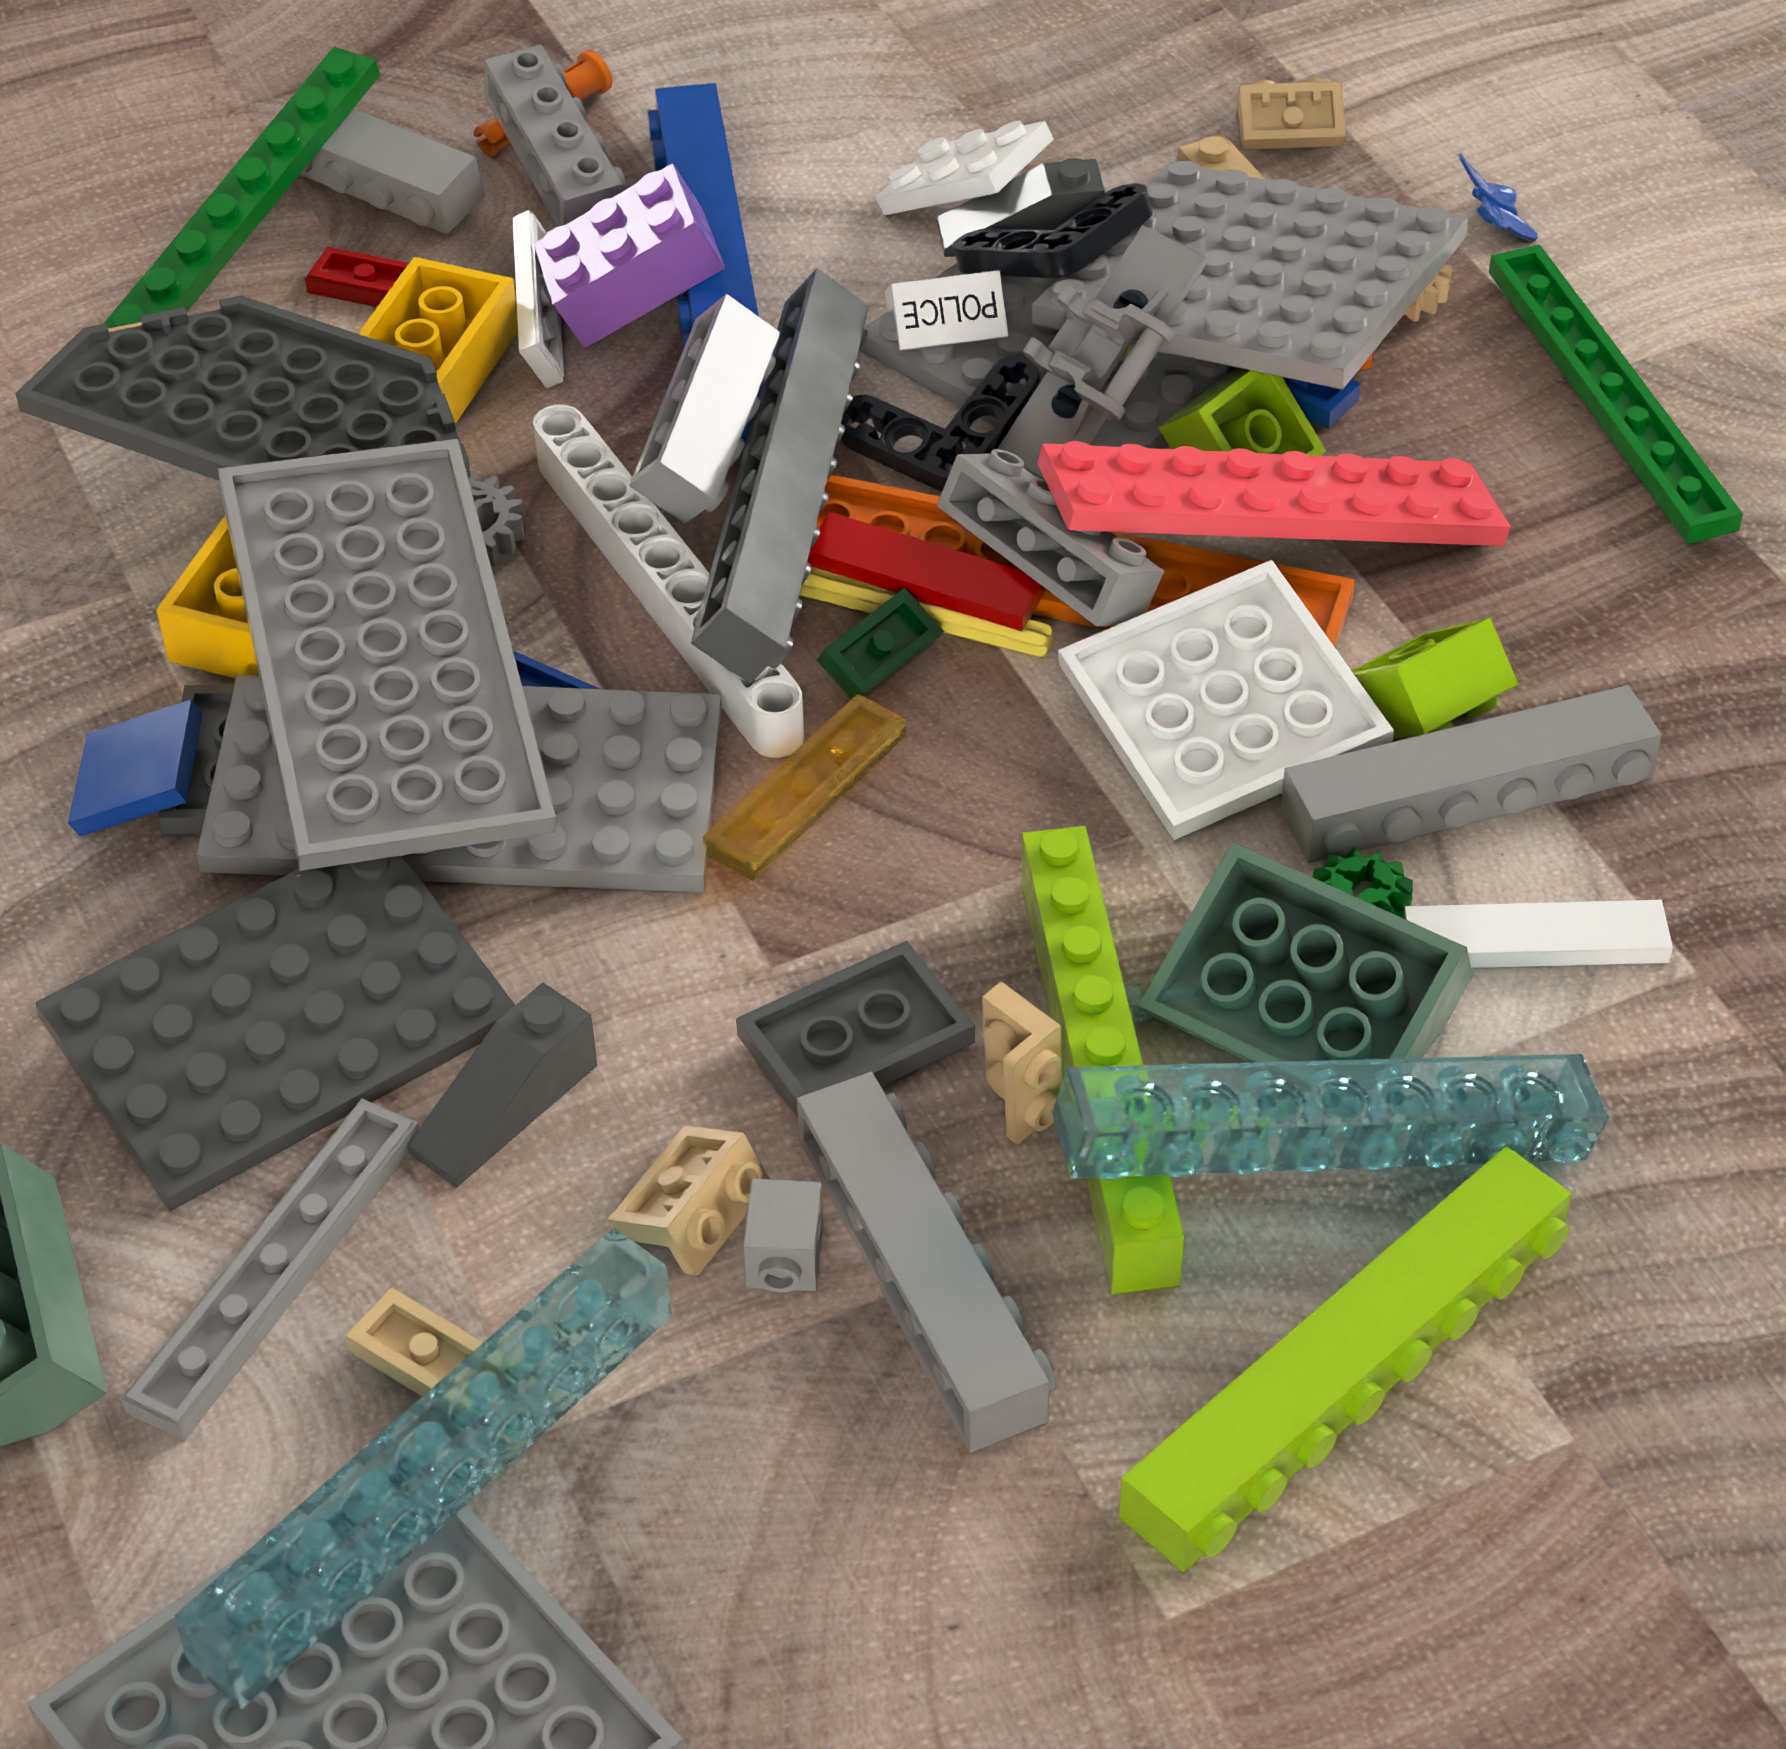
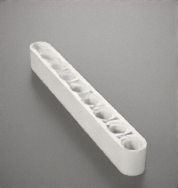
(659, 572)

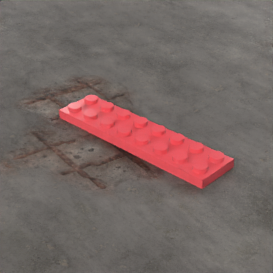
(1270, 495)

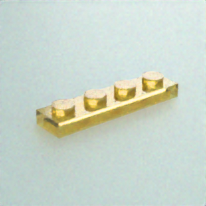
(804, 787)

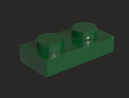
(880, 645)

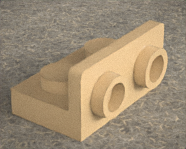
(1291, 114)
(1021, 1060)
(692, 1195)

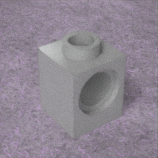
(783, 1235)

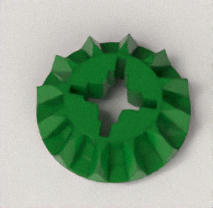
(1389, 885)

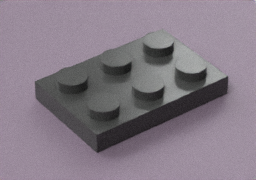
(866, 1018)

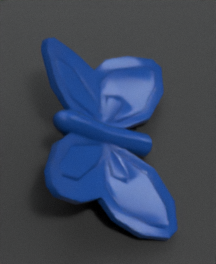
(1498, 204)

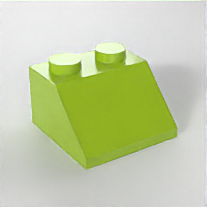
(1246, 413)
(1438, 677)

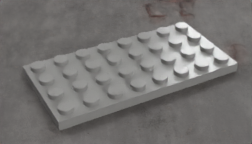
(383, 655)
(621, 768)

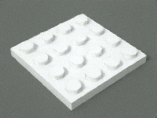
(1221, 697)

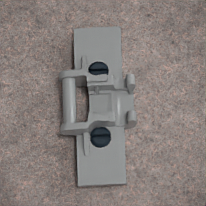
(1089, 345)

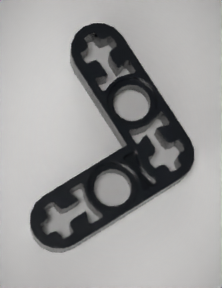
(1059, 250)
(940, 444)

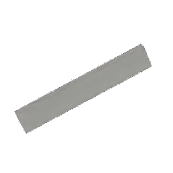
(270, 1271)

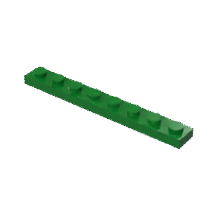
(250, 188)
(1616, 395)

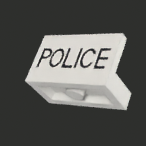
(948, 310)

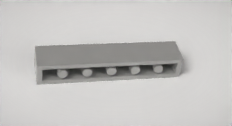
(1469, 773)
(924, 1262)

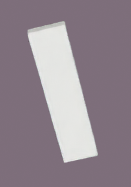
(536, 316)
(1552, 932)

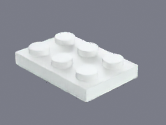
(963, 167)

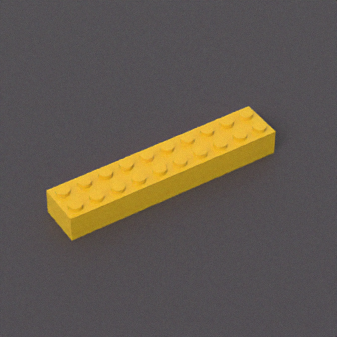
(433, 309)

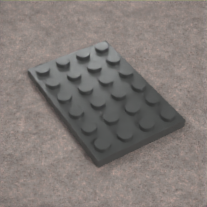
(272, 1019)

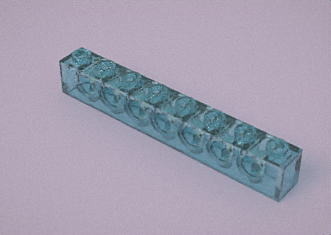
(1325, 1114)
(423, 1469)

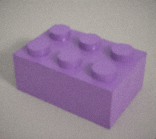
(628, 255)

